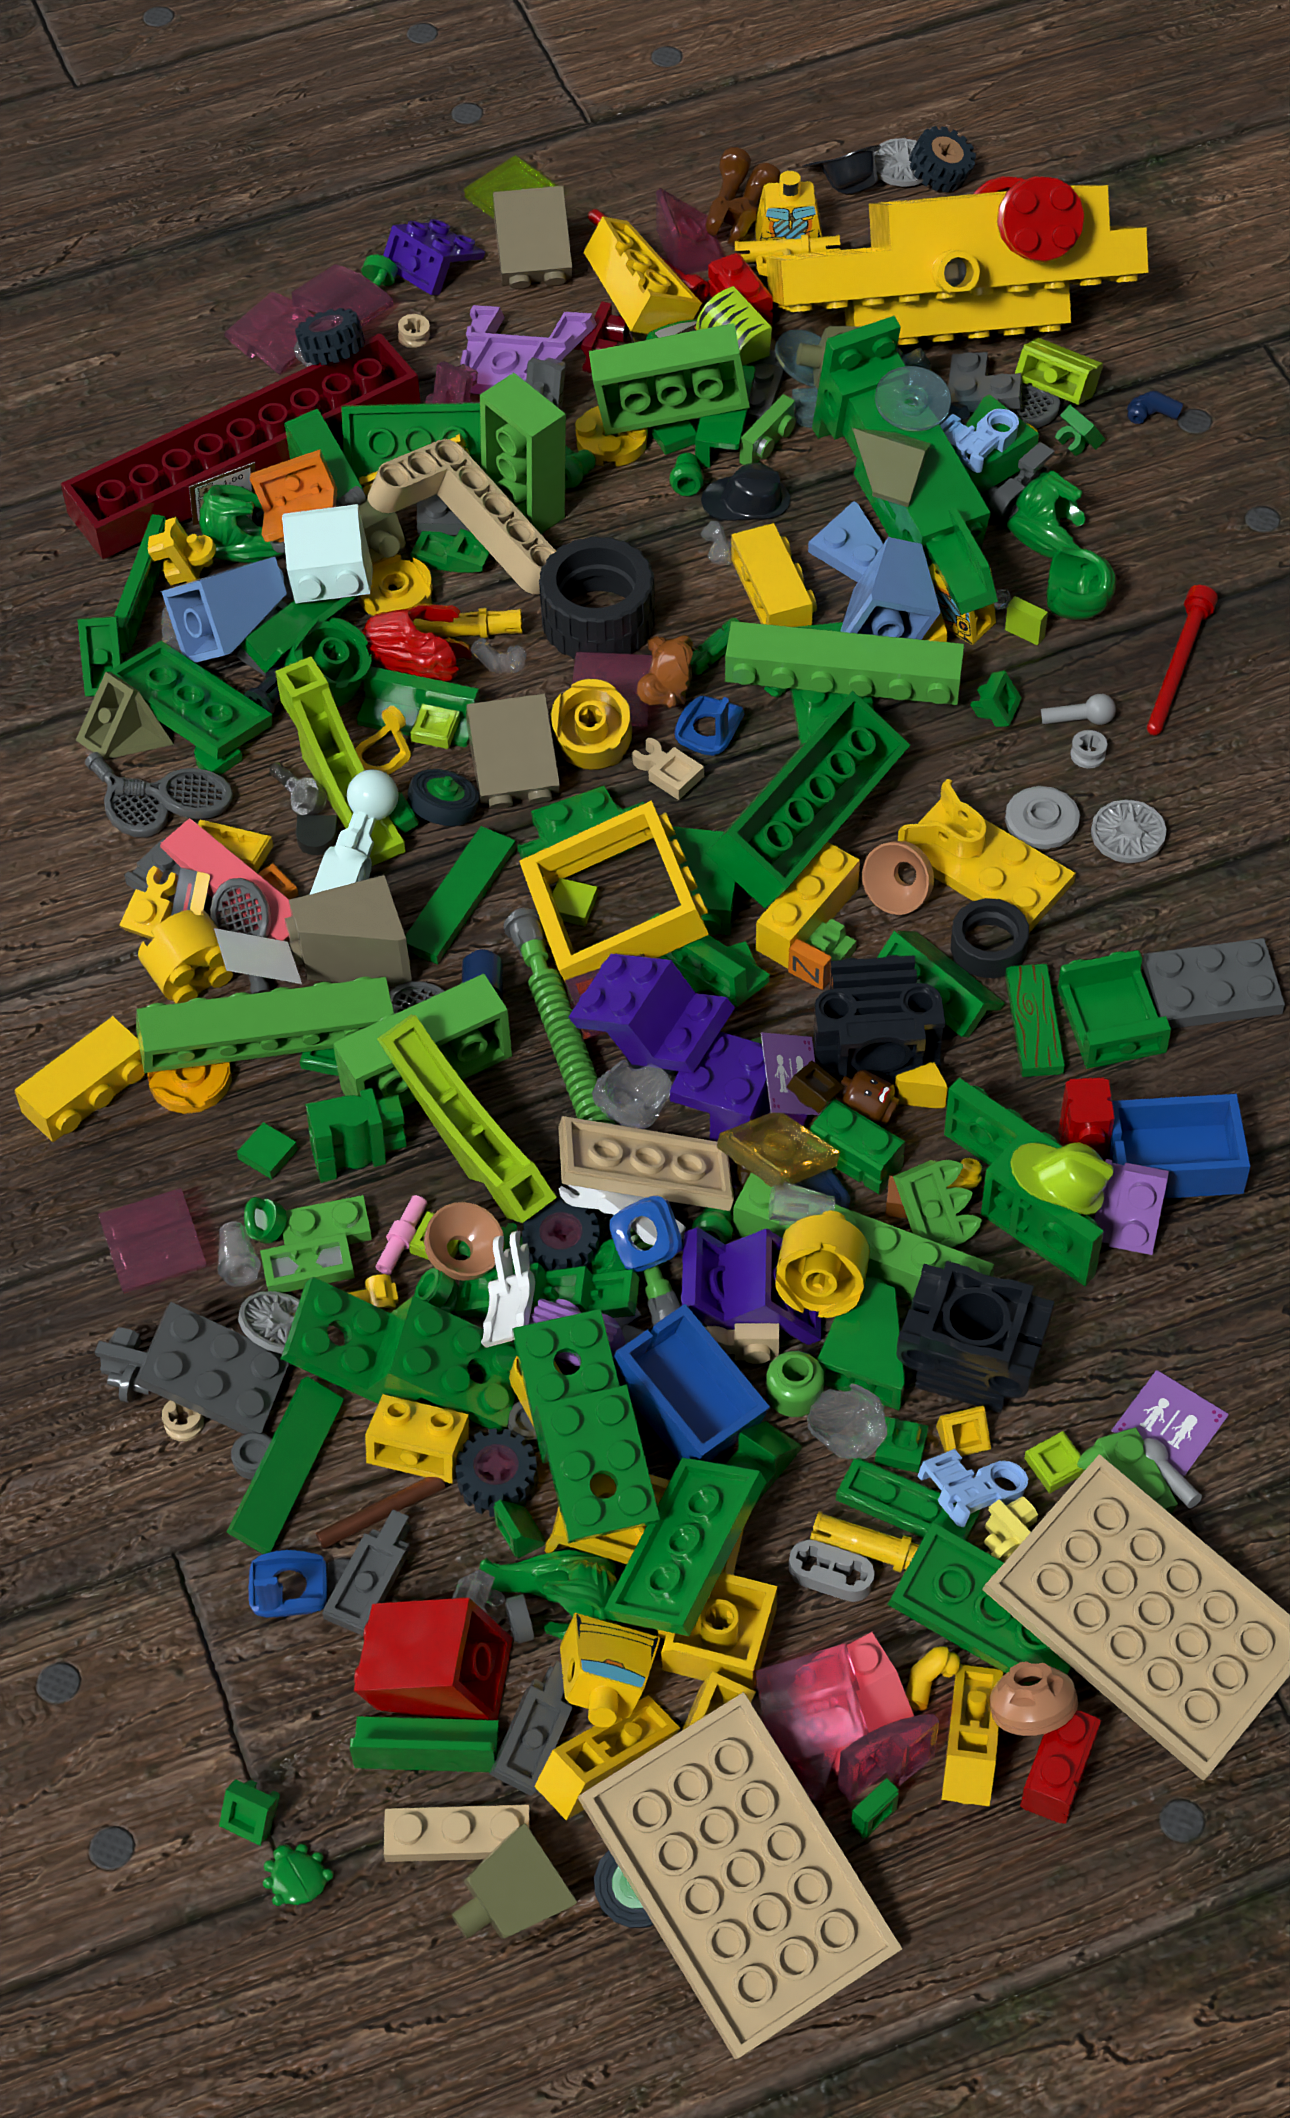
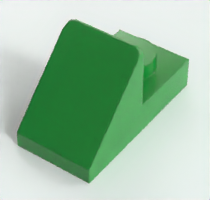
(99, 649)
(765, 1450)

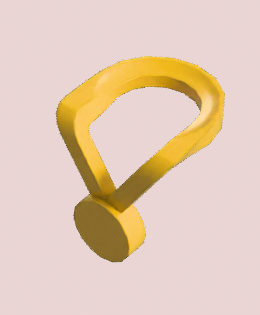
(394, 722)

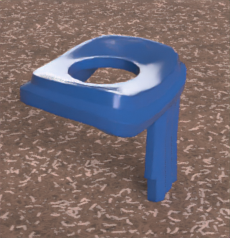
(726, 722)
(668, 1235)
(267, 1592)

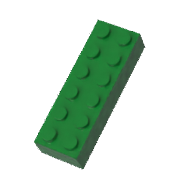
(808, 800)

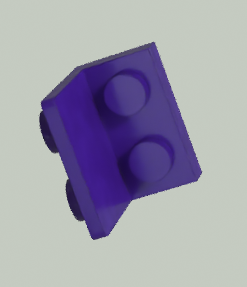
(426, 251)

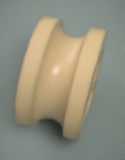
(405, 327)
(181, 1432)

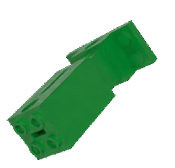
(846, 400)

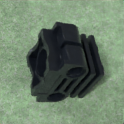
(877, 1019)
(973, 1335)

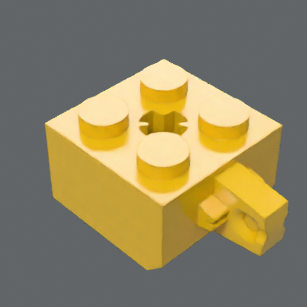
(736, 1652)

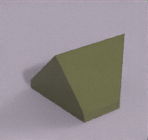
(892, 463)
(120, 721)

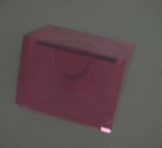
(684, 234)

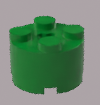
(338, 652)

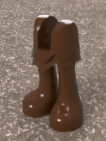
(740, 211)

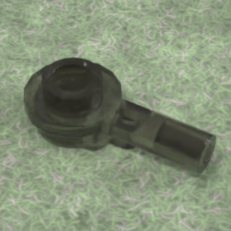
(307, 794)

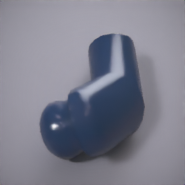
(1150, 403)

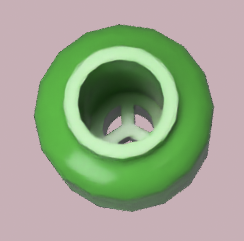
(794, 1383)

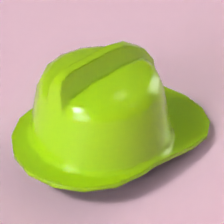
(1063, 1176)

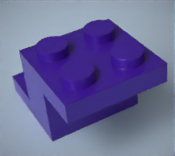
(651, 1012)
(728, 1085)
(739, 1284)

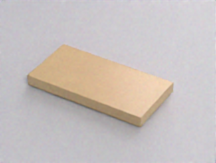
(644, 1163)

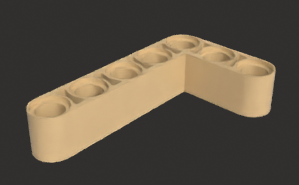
(473, 497)

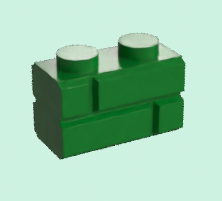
(865, 1148)

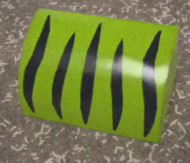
(751, 328)

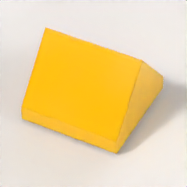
(964, 1431)

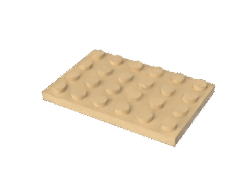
(1148, 1616)
(739, 1875)

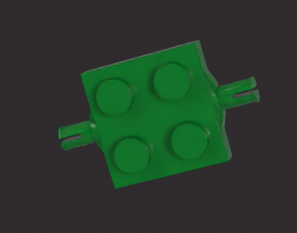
(571, 817)

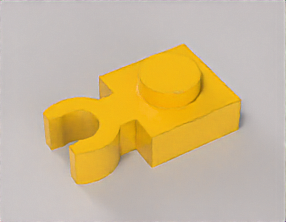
(150, 907)

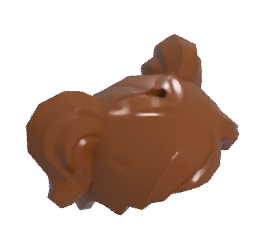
(668, 673)

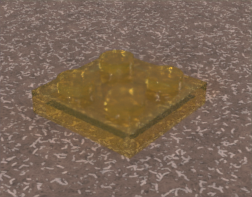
(778, 1149)

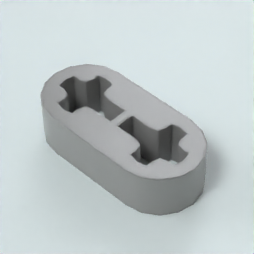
(831, 1570)

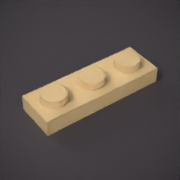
(449, 1831)

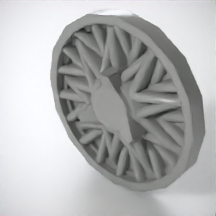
(894, 162)
(1042, 817)
(1128, 831)
(268, 1319)

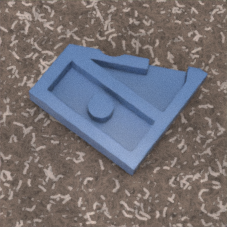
(847, 542)

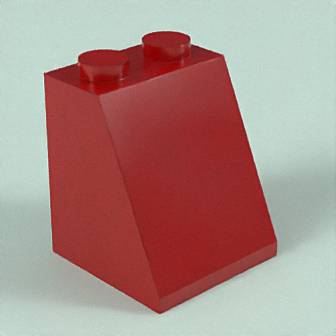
(433, 1660)

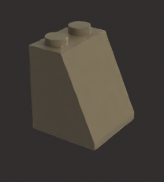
(532, 236)
(512, 750)
(349, 934)

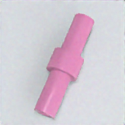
(401, 1235)

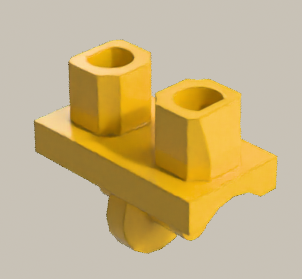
(186, 552)

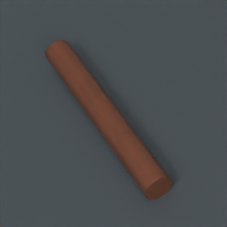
(379, 1511)

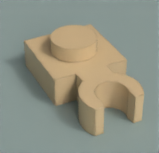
(671, 771)
(749, 1341)

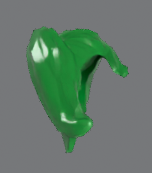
(1039, 513)
(227, 524)
(569, 1577)

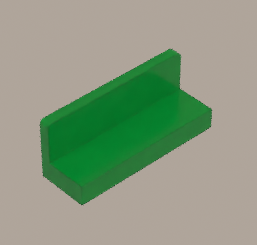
(722, 429)
(963, 567)
(276, 637)
(408, 693)
(719, 969)
(962, 995)
(425, 1744)

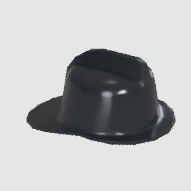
(852, 171)
(748, 494)

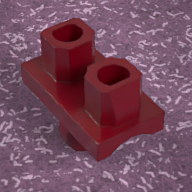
(607, 327)

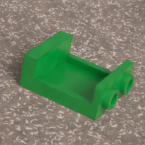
(1111, 1009)

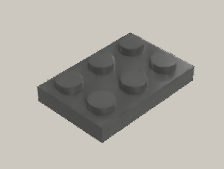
(1213, 983)
(212, 1370)

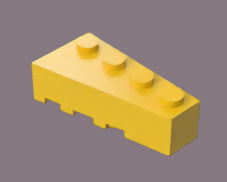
(638, 278)

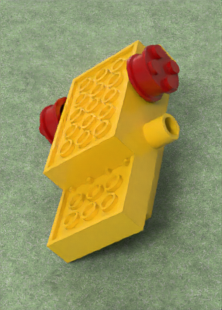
(969, 261)

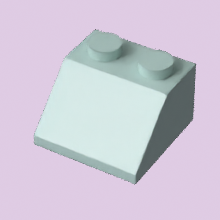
(327, 554)

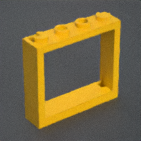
(594, 845)

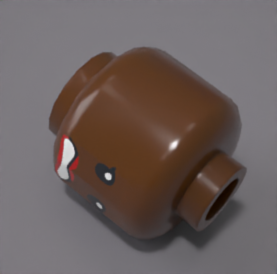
(869, 1096)

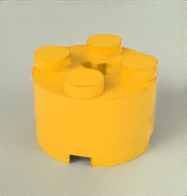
(591, 746)
(185, 956)
(822, 1265)

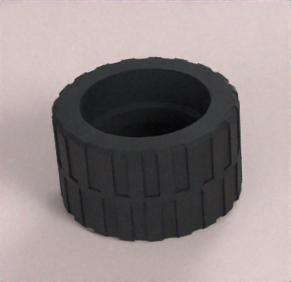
(590, 567)

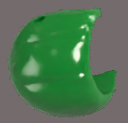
(1079, 584)

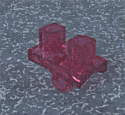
(453, 384)

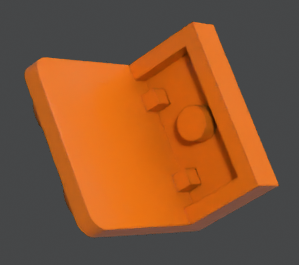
(293, 487)

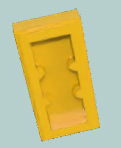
(246, 845)

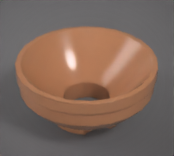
(883, 881)
(464, 1223)
(1036, 1707)

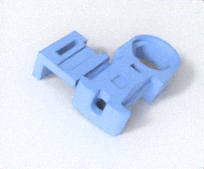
(984, 440)
(970, 1492)

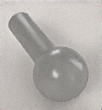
(1098, 710)
(1176, 1482)

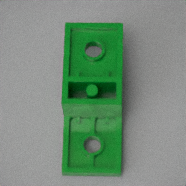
(992, 1135)
(401, 1353)
(585, 1426)

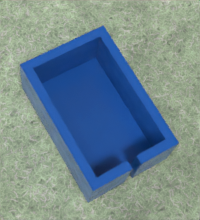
(1188, 1136)
(688, 1387)

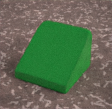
(517, 1528)

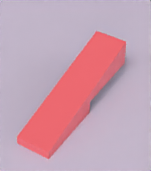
(199, 851)

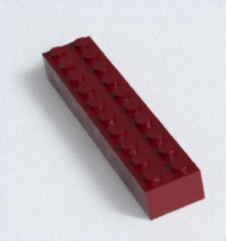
(119, 496)

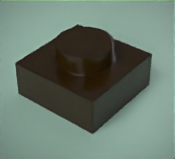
(815, 1087)

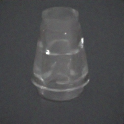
(793, 1203)
(237, 1256)

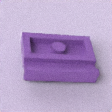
(1132, 1207)

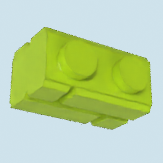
(1059, 370)

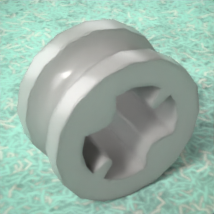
(1088, 758)

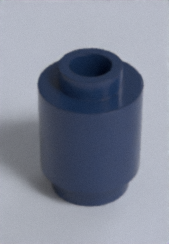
(486, 963)

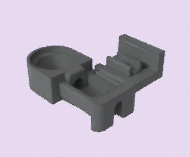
(1003, 502)

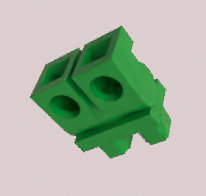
(353, 1131)

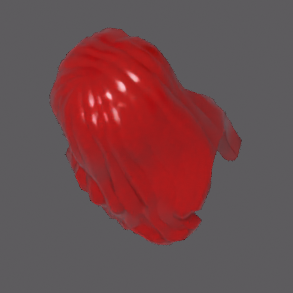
(402, 648)

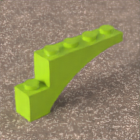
(328, 747)
(464, 1124)

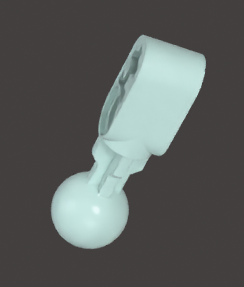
(371, 798)

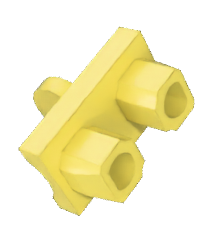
(1009, 1526)

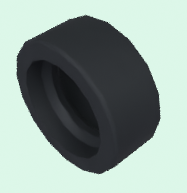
(989, 912)

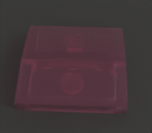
(342, 289)
(269, 331)
(620, 671)
(152, 1240)
(812, 1703)
(892, 1749)

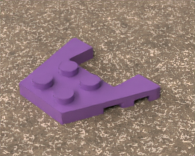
(501, 354)

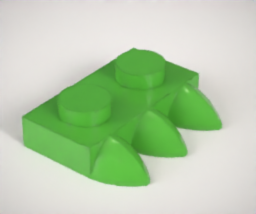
(932, 1206)
(1127, 1454)

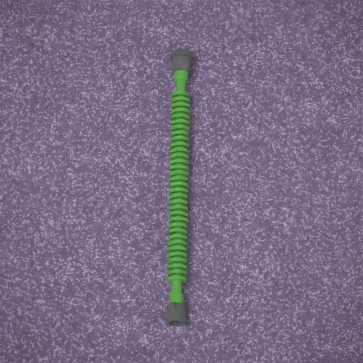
(575, 1065)

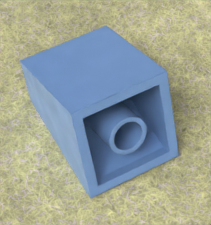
(894, 594)
(223, 609)

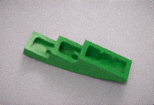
(611, 1292)

